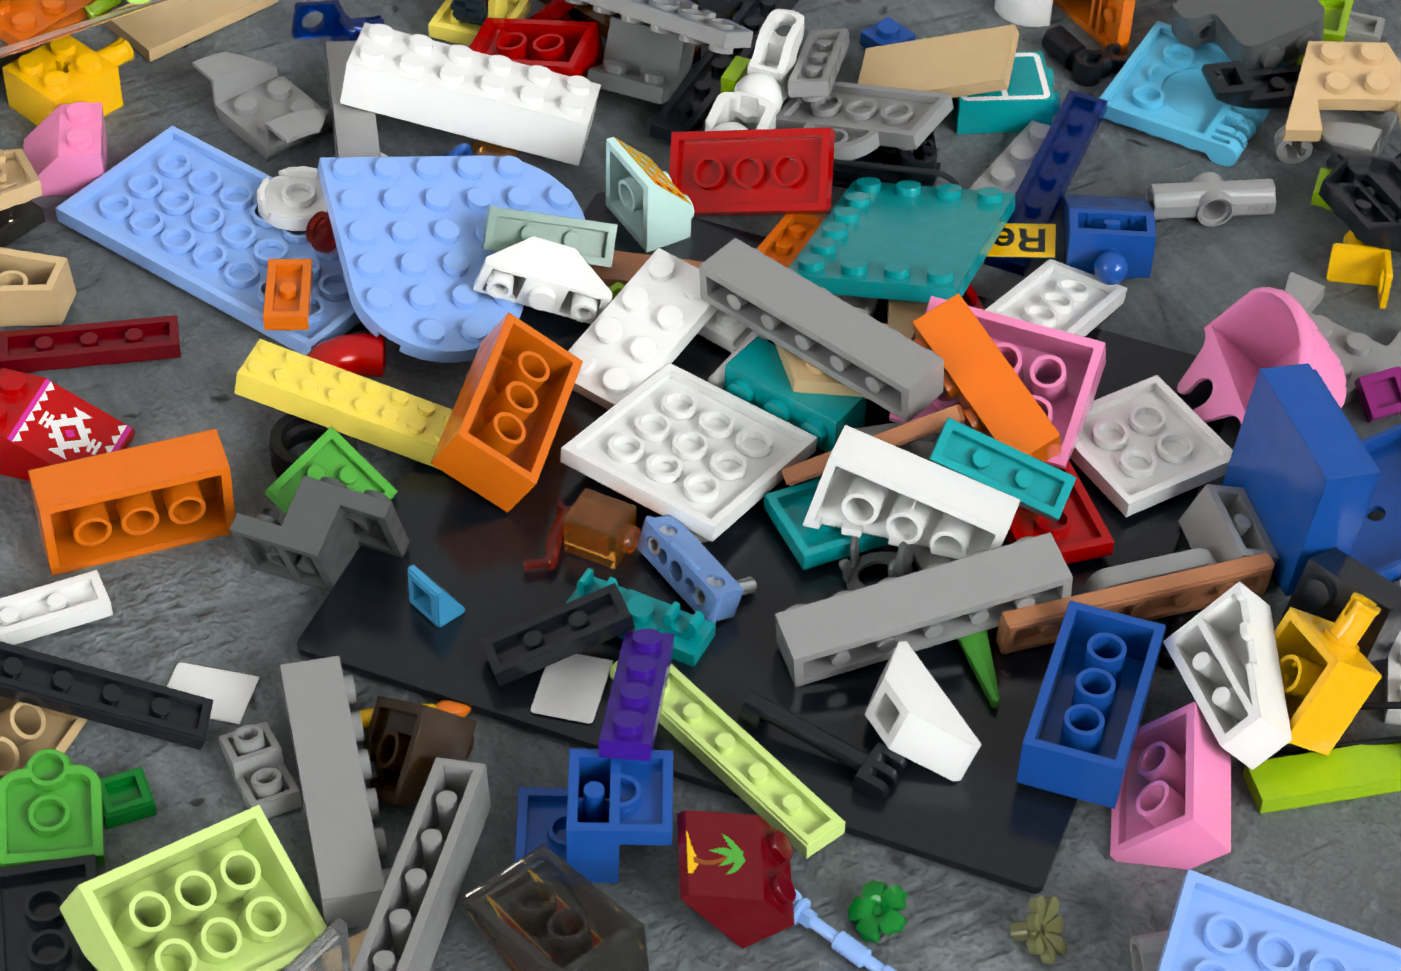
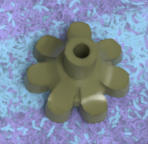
(1041, 929)

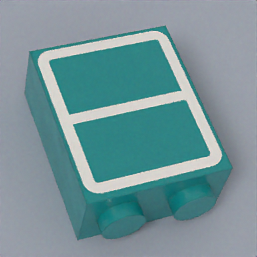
(1011, 110)

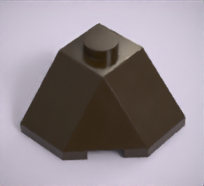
(405, 743)

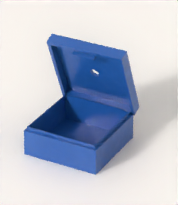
(1316, 476)

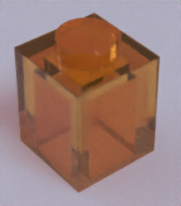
(601, 528)

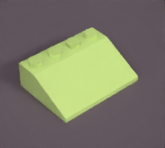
(198, 905)

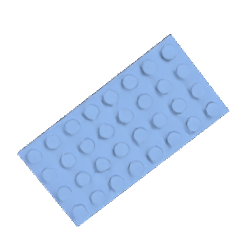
(198, 225)

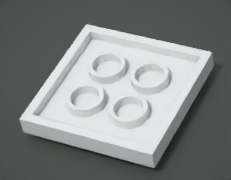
(1147, 446)

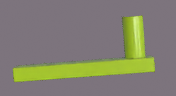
(1323, 779)

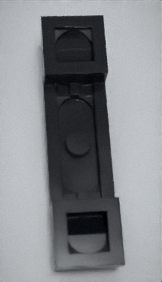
(1252, 88)

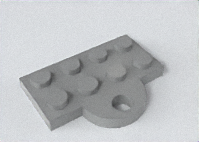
(869, 117)

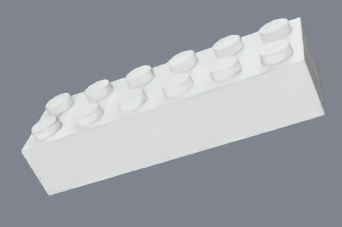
(470, 93)

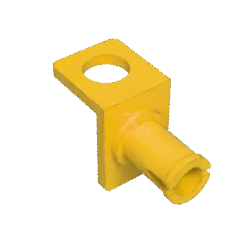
(1361, 265)

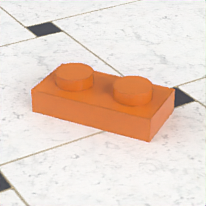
(288, 294)

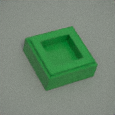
(126, 798)

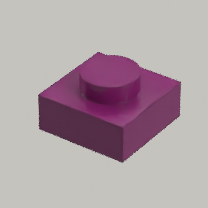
(1380, 393)

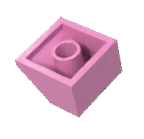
(68, 148)

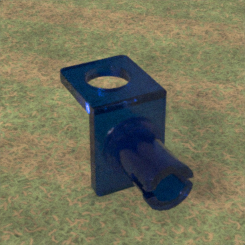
(333, 23)

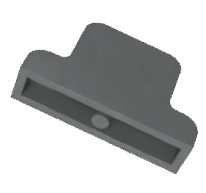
(1250, 31)

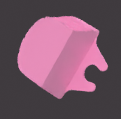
(1252, 334)

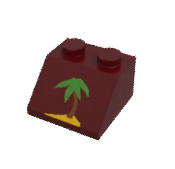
(736, 873)

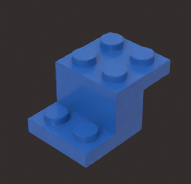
(602, 808)

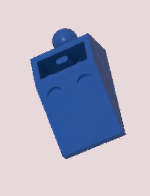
(1109, 236)

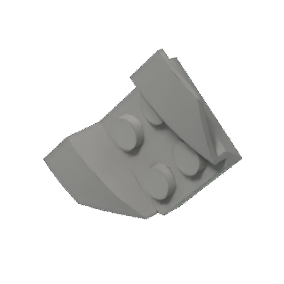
(260, 104)
(1355, 131)

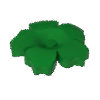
(878, 911)

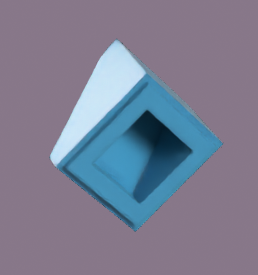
(432, 598)

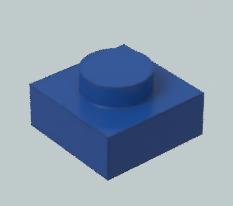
(885, 33)

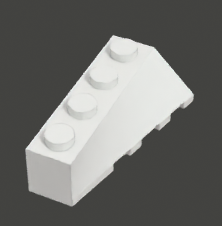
(907, 499)

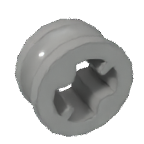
(1291, 154)

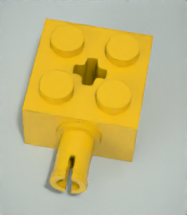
(66, 74)
(1325, 672)

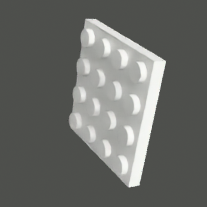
(688, 450)

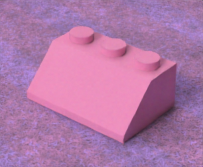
(1174, 795)

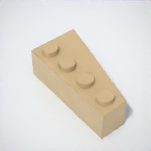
(34, 288)

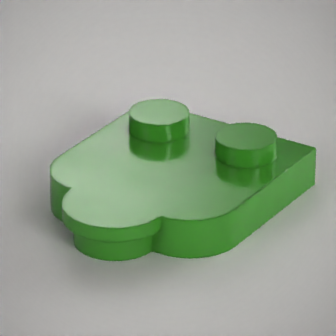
(50, 811)

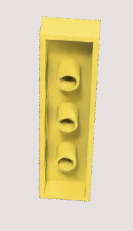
(343, 401)

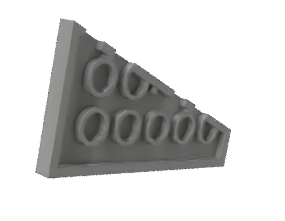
(678, 17)

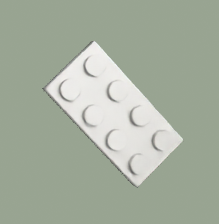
(1061, 299)
(641, 329)

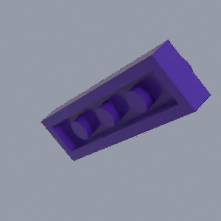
(637, 695)

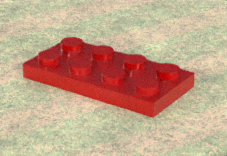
(754, 171)

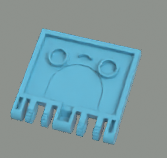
(1170, 99)

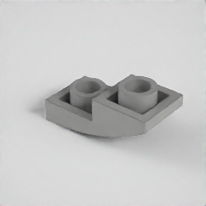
(260, 769)

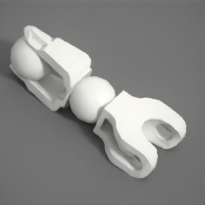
(764, 89)

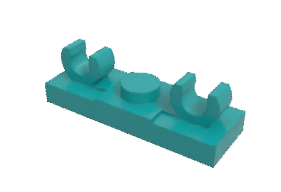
(1004, 468)
(690, 631)

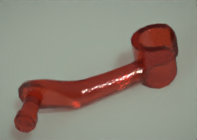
(553, 541)

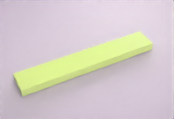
(746, 766)

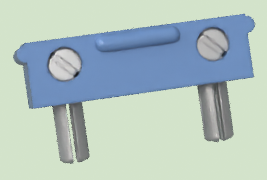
(692, 568)

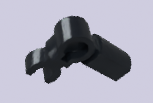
(1086, 65)

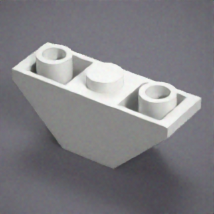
(545, 278)
(919, 718)

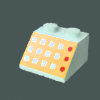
(645, 198)

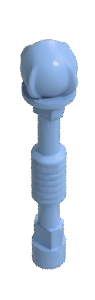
(841, 941)

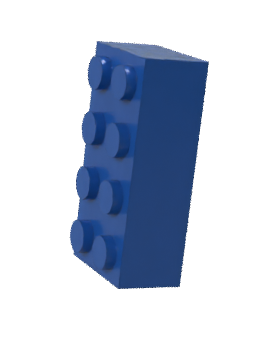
(1091, 704)

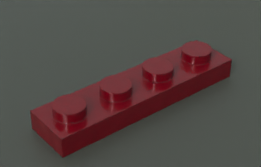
(90, 344)

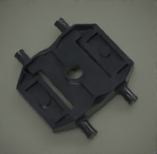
(1360, 209)

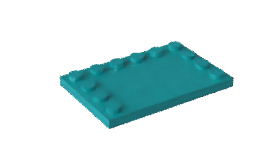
(904, 240)

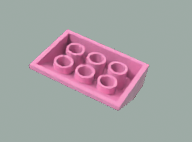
(1052, 364)

